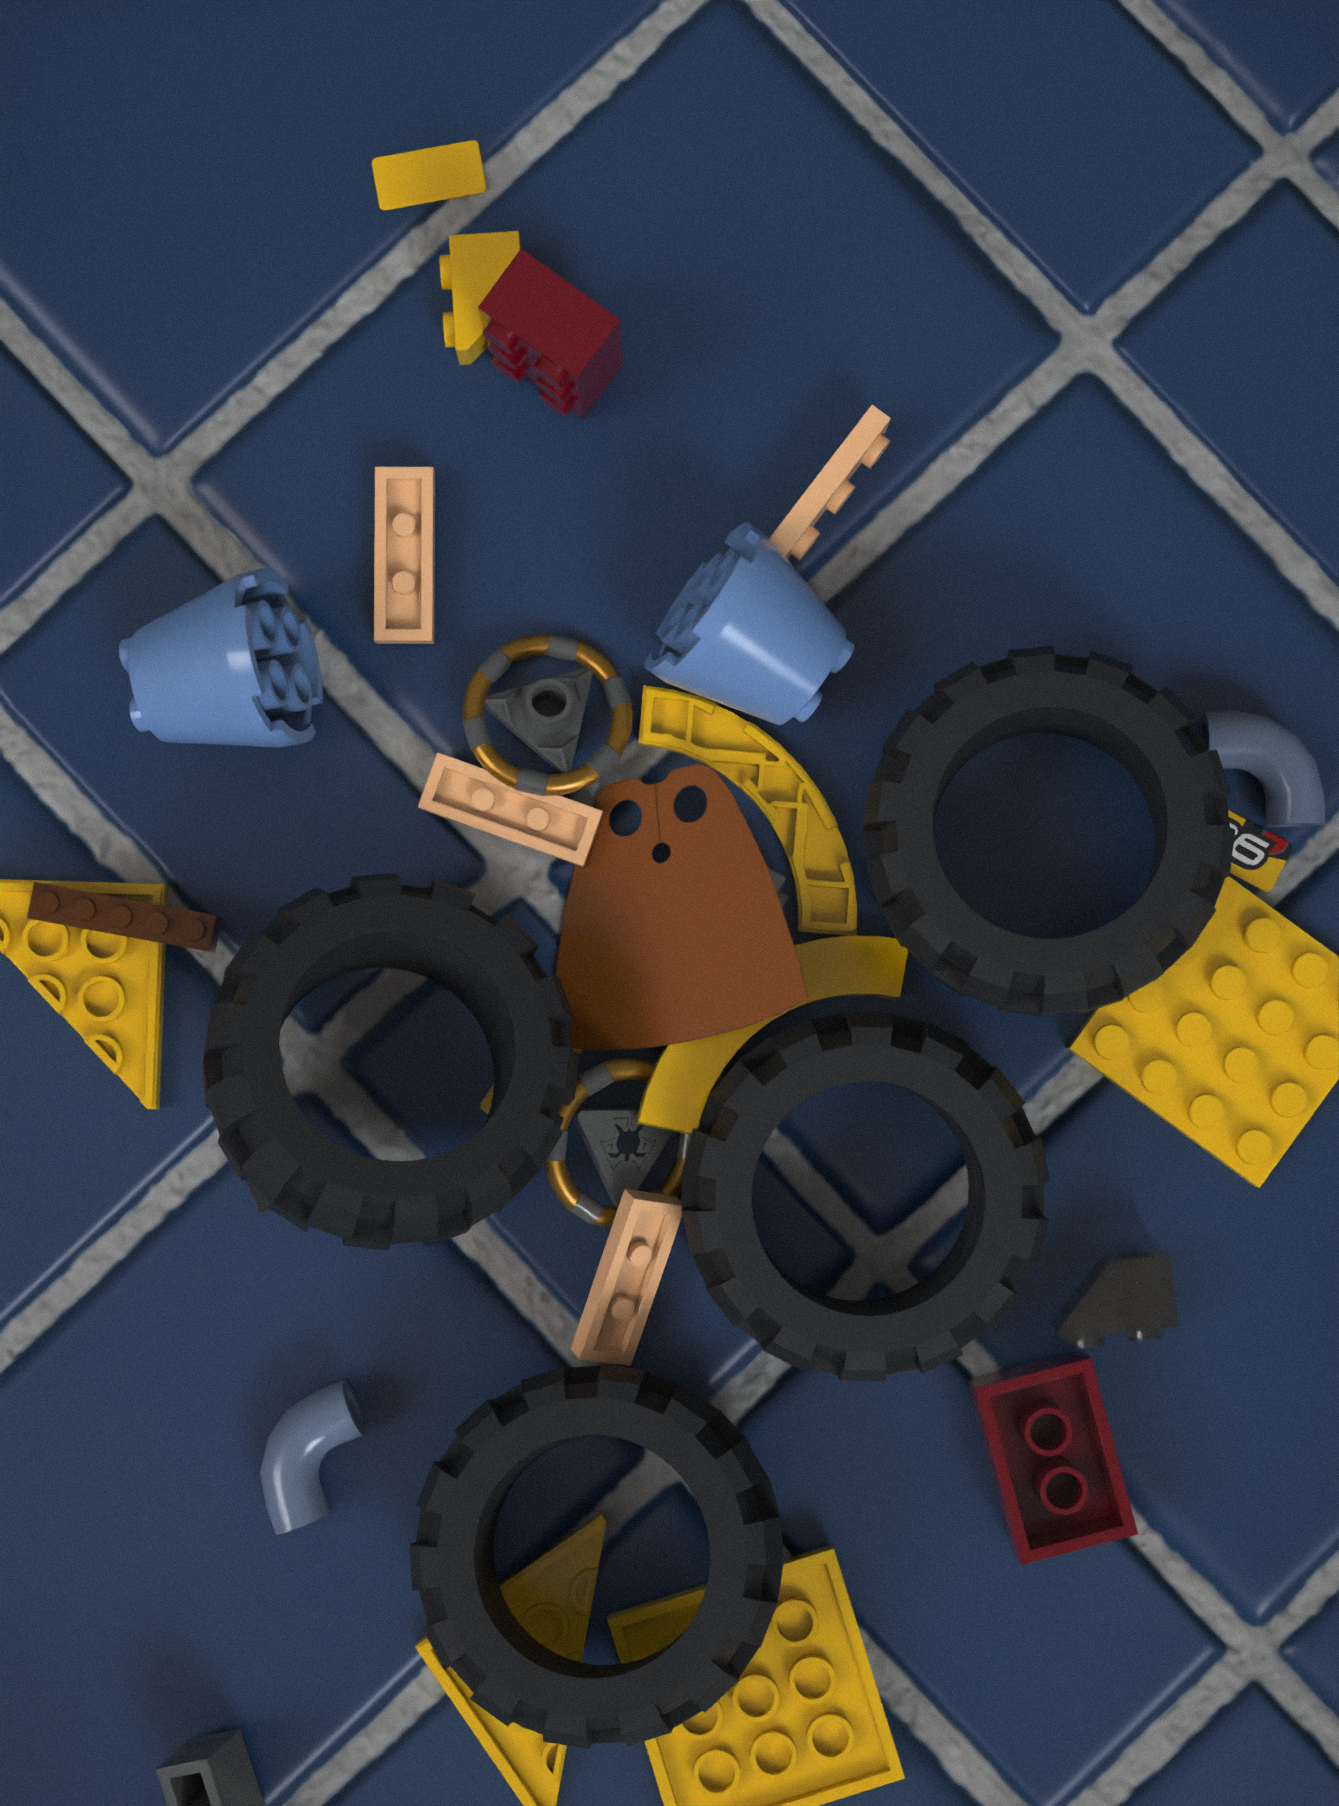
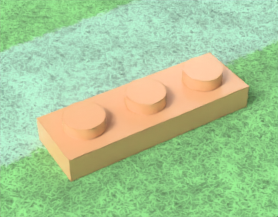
(831, 485)
(404, 555)
(484, 803)
(627, 1277)

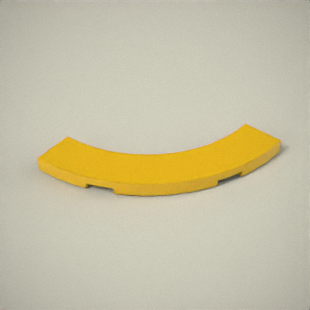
(778, 789)
(830, 970)

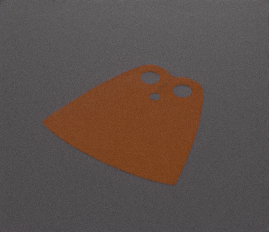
(676, 943)

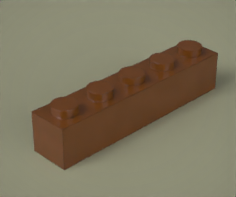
(124, 917)

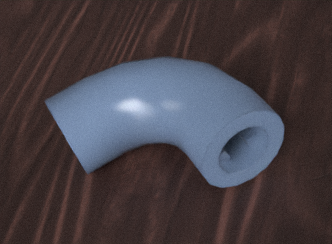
(1277, 760)
(296, 1451)

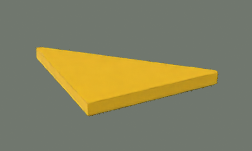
(95, 979)
(554, 1606)

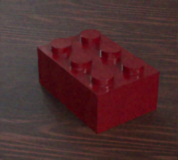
(551, 336)
(1052, 1456)

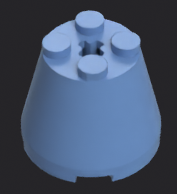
(751, 633)
(226, 668)

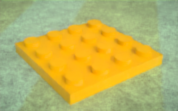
(1230, 1037)
(798, 1720)

